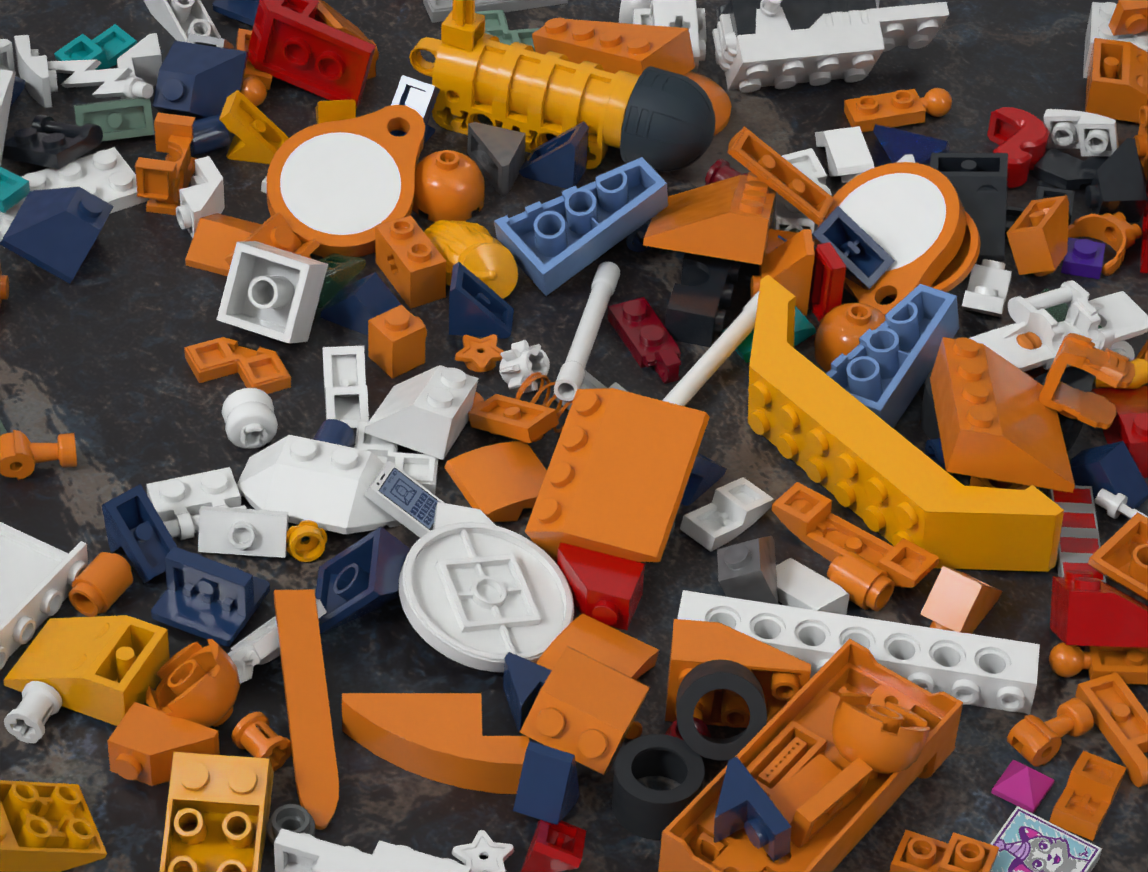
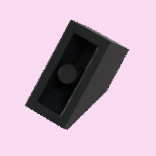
(1119, 184)

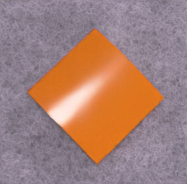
(499, 479)
(604, 645)

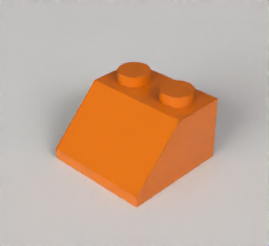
(585, 710)

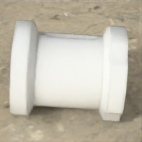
(32, 713)

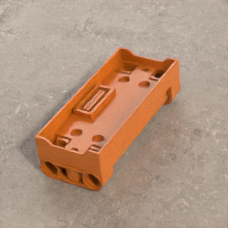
(791, 742)

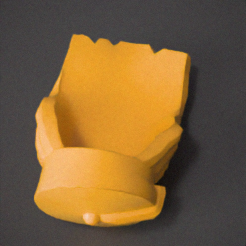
(477, 251)

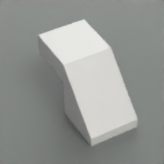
(143, 59)
(345, 384)

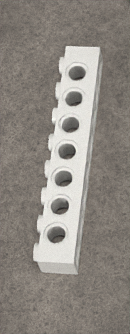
(964, 665)

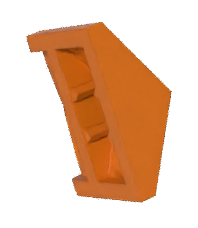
(215, 240)

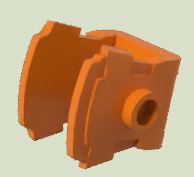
(1080, 405)

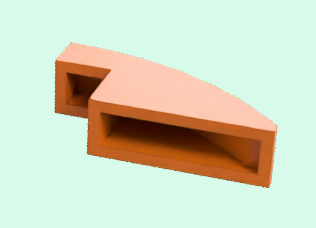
(435, 738)

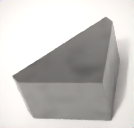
(497, 154)

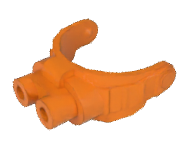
(1109, 229)

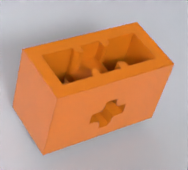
(410, 261)

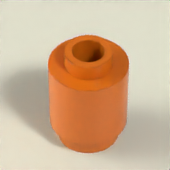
(863, 580)
(100, 584)

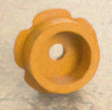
(310, 549)

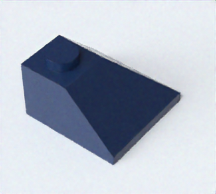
(198, 79)
(57, 229)
(360, 578)

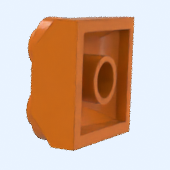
(1126, 556)

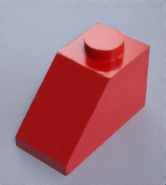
(602, 584)

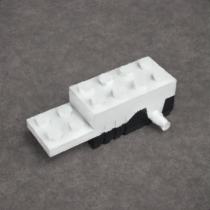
(814, 39)

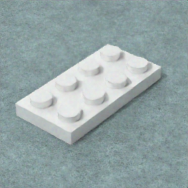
(100, 173)

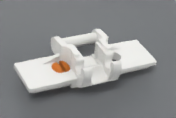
(1037, 335)

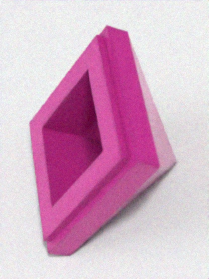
(1022, 786)

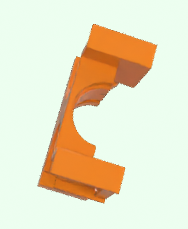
(163, 179)

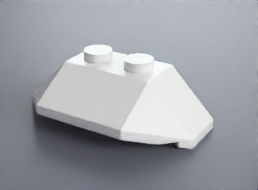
(315, 484)

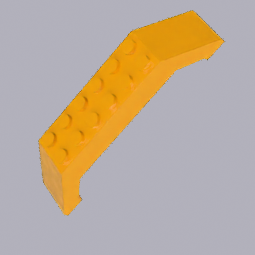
(878, 469)

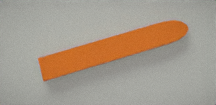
(307, 704)

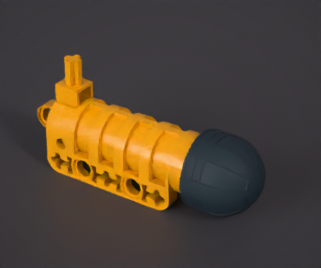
(644, 115)

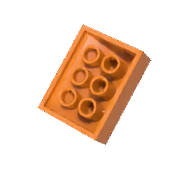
(717, 220)
(995, 420)
(617, 475)

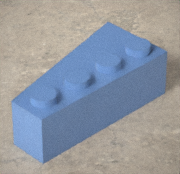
(575, 229)
(899, 354)

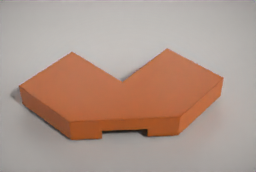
(224, 357)

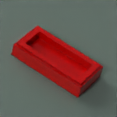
(826, 281)

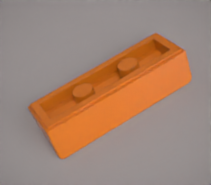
(780, 175)

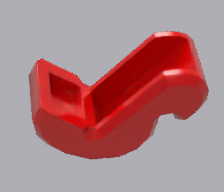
(1021, 137)

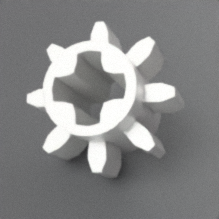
(522, 362)

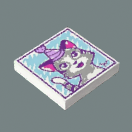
(1039, 846)

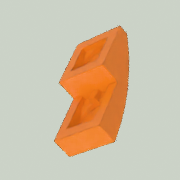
(1087, 795)

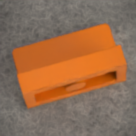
(819, 795)

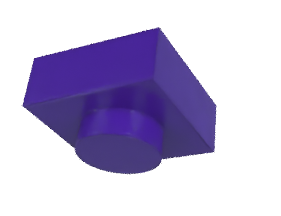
(1083, 258)

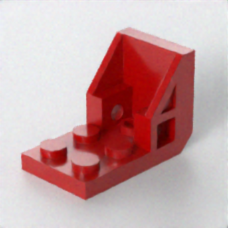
(308, 52)

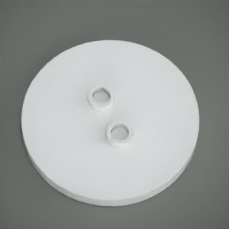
(484, 594)

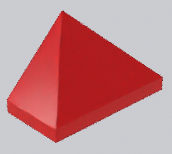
(555, 848)

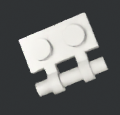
(182, 497)

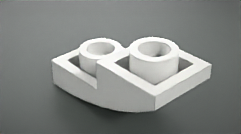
(35, 72)
(1081, 130)

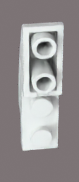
(307, 854)

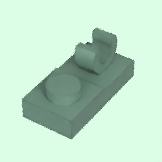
(118, 117)

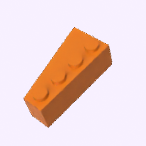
(617, 45)

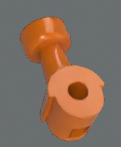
(20, 455)
(1042, 740)

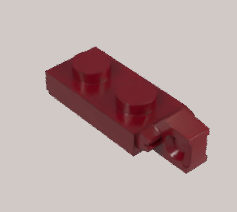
(646, 337)

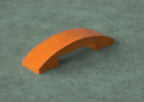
(811, 520)

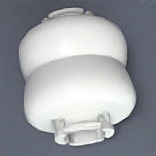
(249, 418)

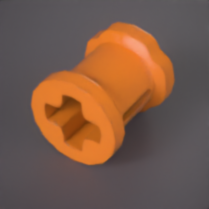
(261, 740)

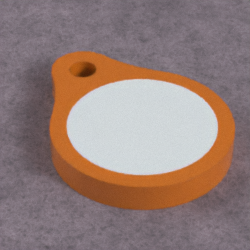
(347, 179)
(912, 217)

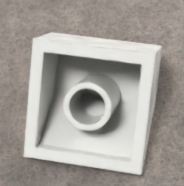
(426, 411)

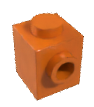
(397, 341)

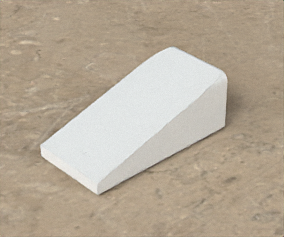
(809, 590)

